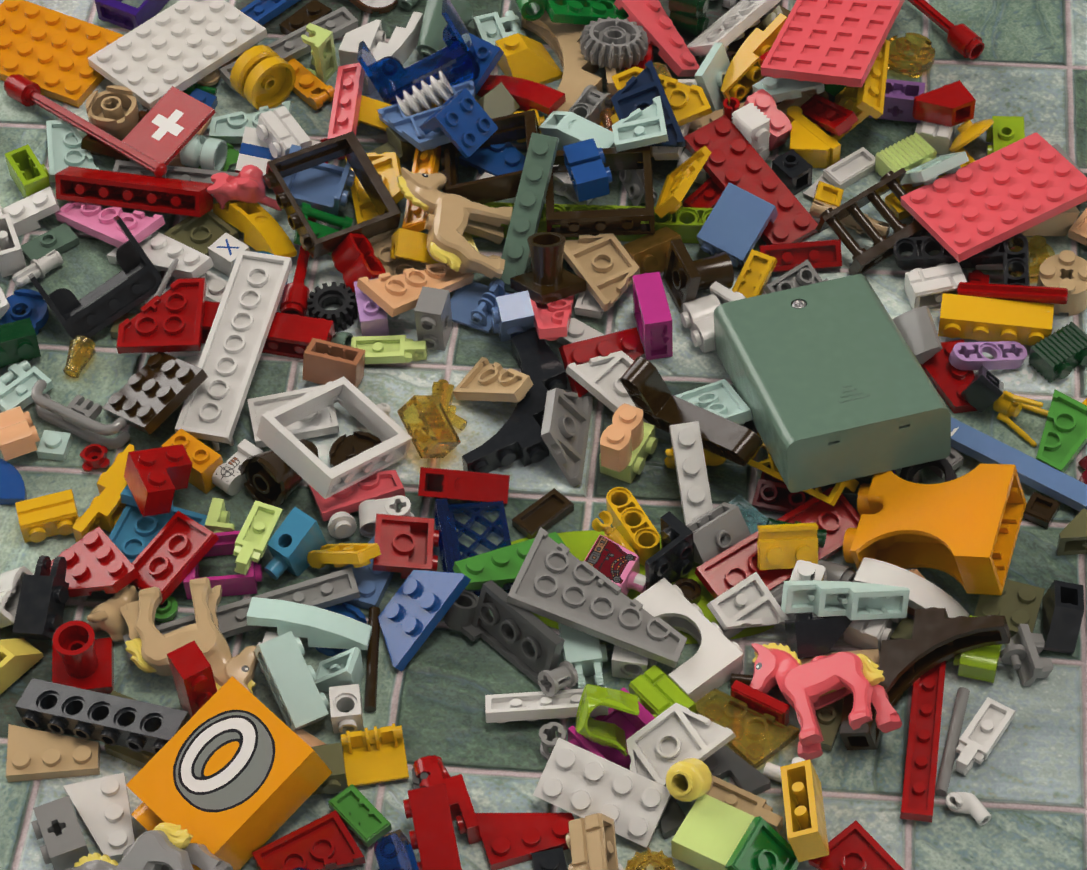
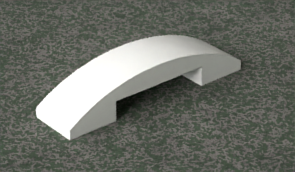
(922, 592)

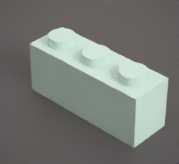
(292, 681)

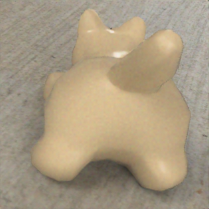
(108, 615)

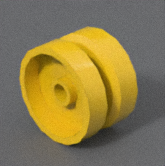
(262, 77)

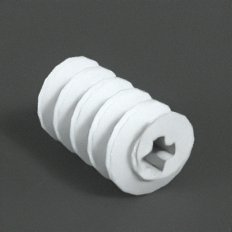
(427, 96)

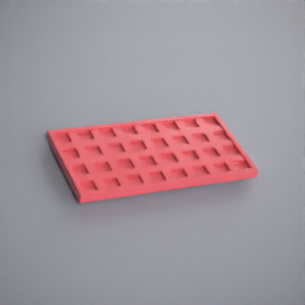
(831, 40)

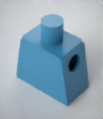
(292, 543)

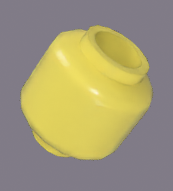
(688, 779)

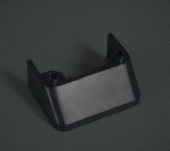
(111, 299)

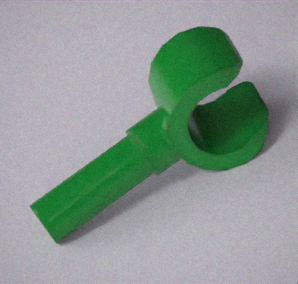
(189, 90)

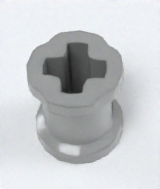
(557, 678)
(548, 737)

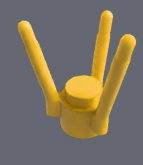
(1011, 405)

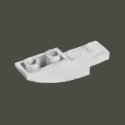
(28, 211)

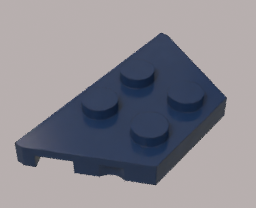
(639, 94)

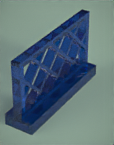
(448, 536)

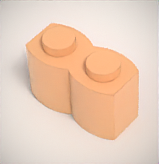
(17, 433)
(621, 437)

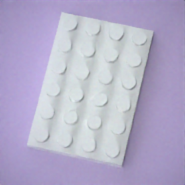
(177, 48)

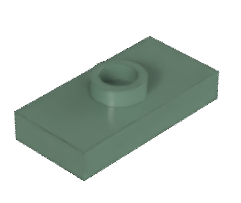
(59, 238)

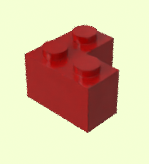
(156, 475)

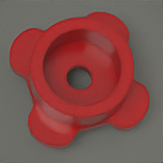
(94, 457)

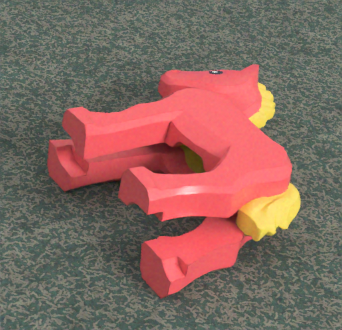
(821, 684)

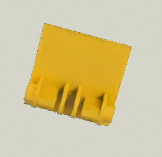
(374, 755)

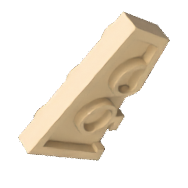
(49, 755)

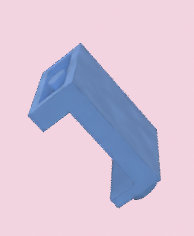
(321, 185)
(736, 224)

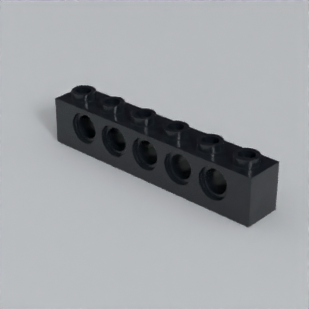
(99, 716)

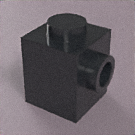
(793, 171)

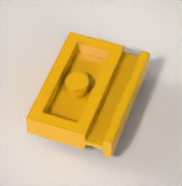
(784, 544)

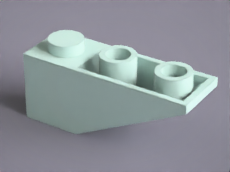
(573, 128)

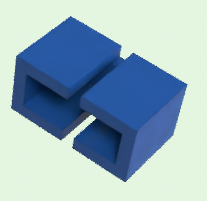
(587, 169)

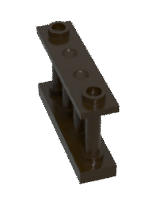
(883, 246)

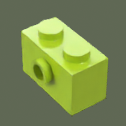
(1004, 132)
(27, 171)

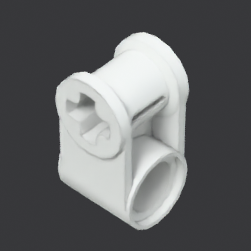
(388, 506)

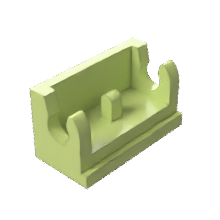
(322, 51)

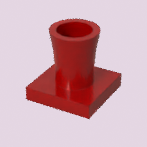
(82, 659)

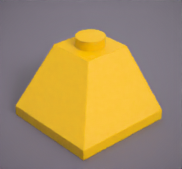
(527, 59)

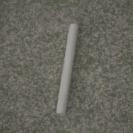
(952, 741)

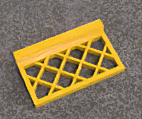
(869, 98)

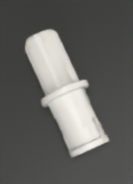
(38, 268)

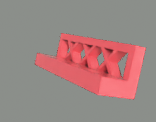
(346, 101)

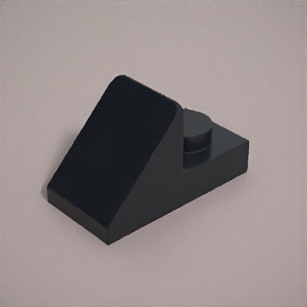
(983, 390)

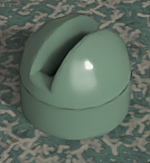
(342, 338)

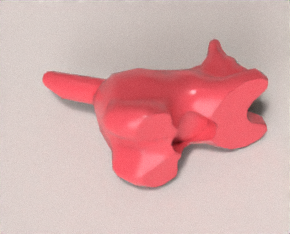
(245, 187)

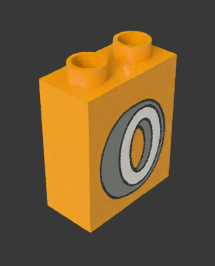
(229, 776)

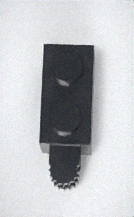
(42, 600)

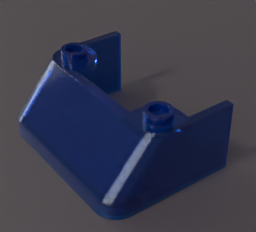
(456, 61)

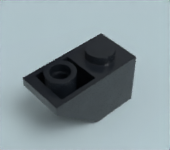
(1062, 616)
(814, 635)

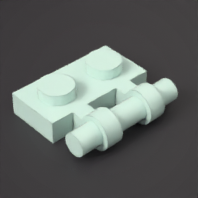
(492, 27)
(18, 384)

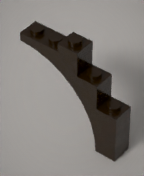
(905, 660)

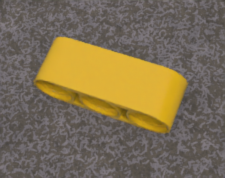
(633, 523)

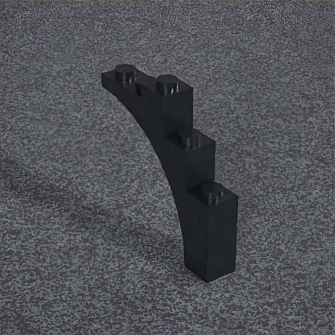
(521, 434)

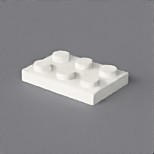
(315, 425)

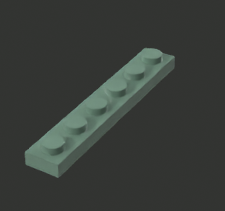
(528, 205)

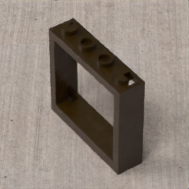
(343, 145)
(497, 187)
(609, 220)

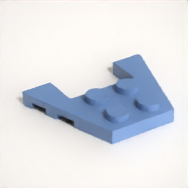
(409, 127)

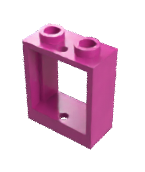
(652, 315)
(231, 584)

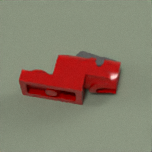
(431, 771)

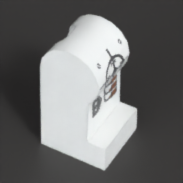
(228, 474)

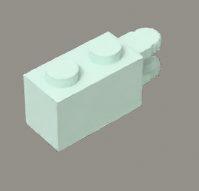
(584, 654)

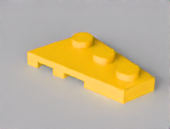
(679, 182)

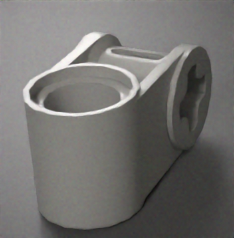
(592, 104)

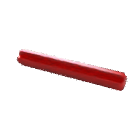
(1034, 294)

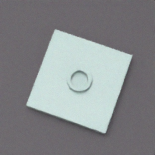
(711, 75)

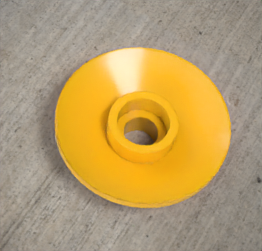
(968, 132)

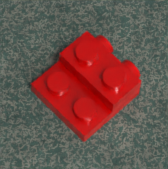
(405, 544)

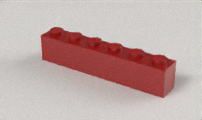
(133, 191)
(288, 333)

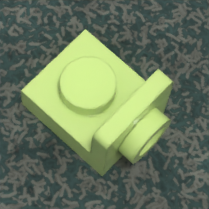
(218, 517)

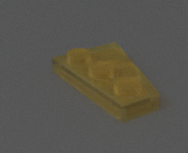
(756, 734)

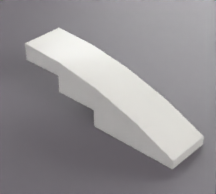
(399, 46)

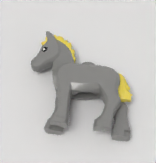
(158, 849)

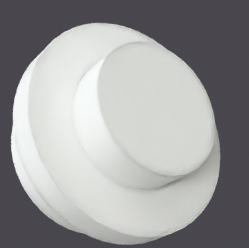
(342, 525)

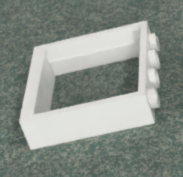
(307, 465)

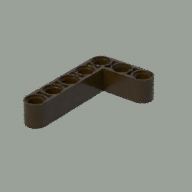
(663, 409)

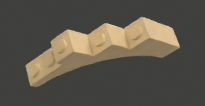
(565, 42)

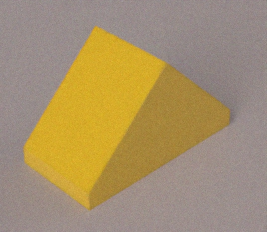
(809, 146)

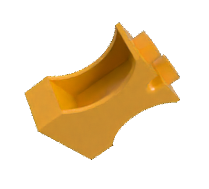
(948, 526)

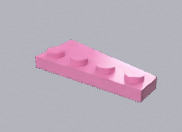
(100, 223)

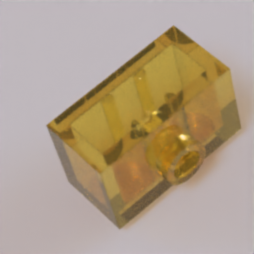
(428, 426)

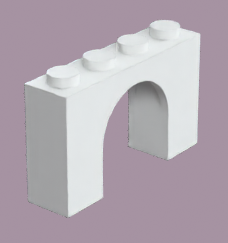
(717, 654)

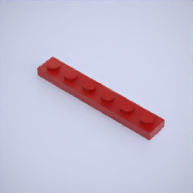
(923, 745)

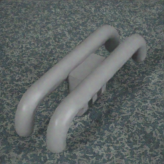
(79, 418)

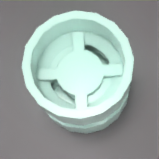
(208, 153)

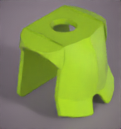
(603, 732)

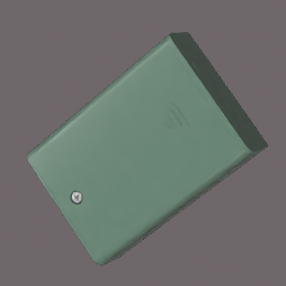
(831, 383)

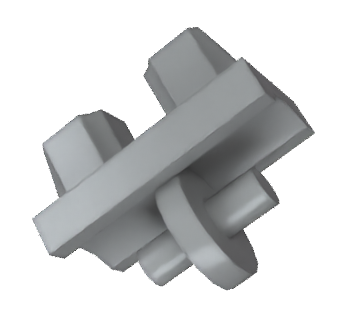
(1024, 655)

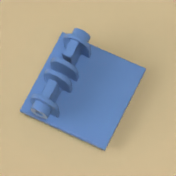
(473, 304)

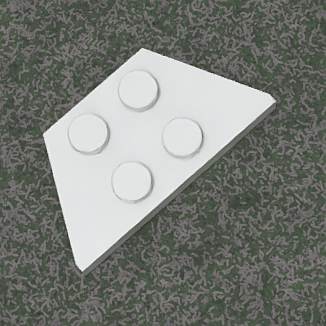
(602, 378)
(672, 738)

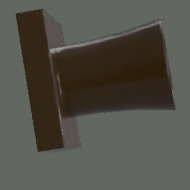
(685, 277)
(548, 279)

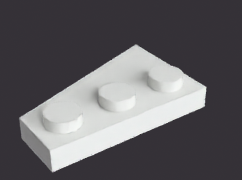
(105, 811)

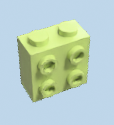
(710, 834)

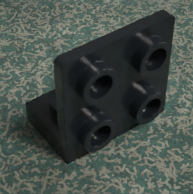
(676, 552)

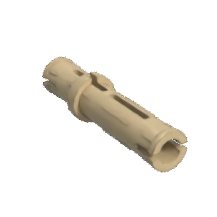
(819, 207)

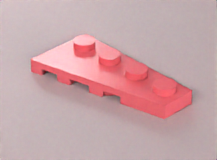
(661, 34)
(553, 318)

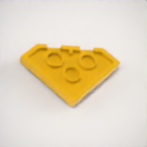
(686, 101)

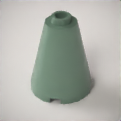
(433, 23)

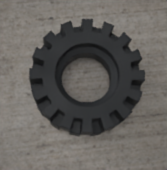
(333, 295)

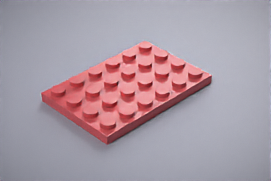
(997, 196)

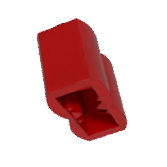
(356, 259)

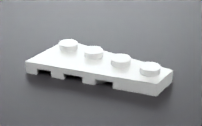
(162, 251)

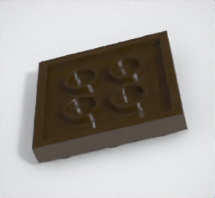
(155, 392)

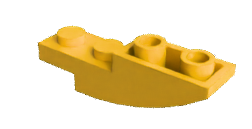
(745, 65)
(259, 227)
(107, 506)

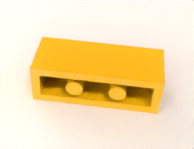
(804, 811)

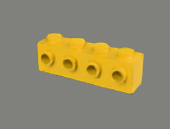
(994, 319)

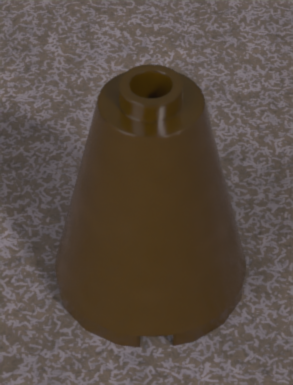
(270, 477)

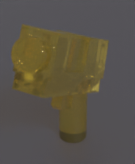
(444, 392)

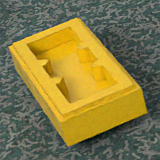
(754, 274)

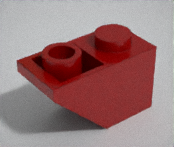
(945, 105)

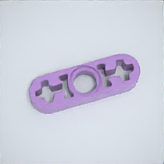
(970, 357)

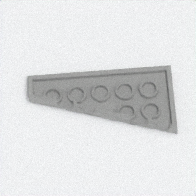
(583, 598)

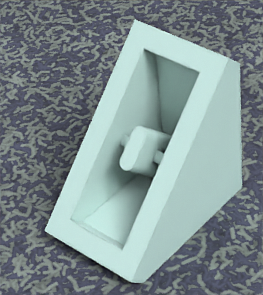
(340, 670)

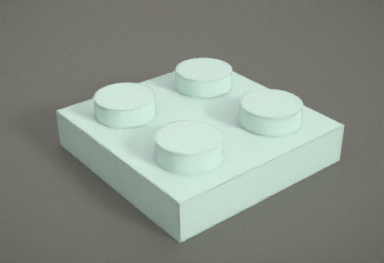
(929, 171)

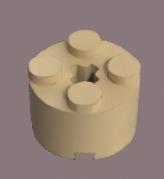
(113, 110)
(1068, 272)

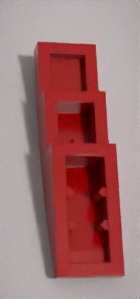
(527, 93)

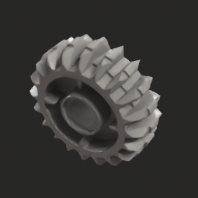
(614, 43)

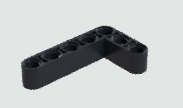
(1001, 255)

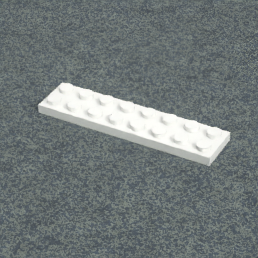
(235, 345)

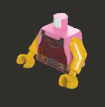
(615, 557)

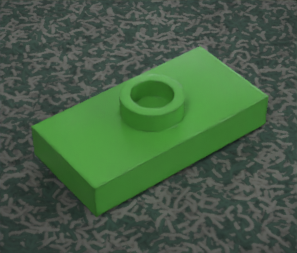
(360, 815)

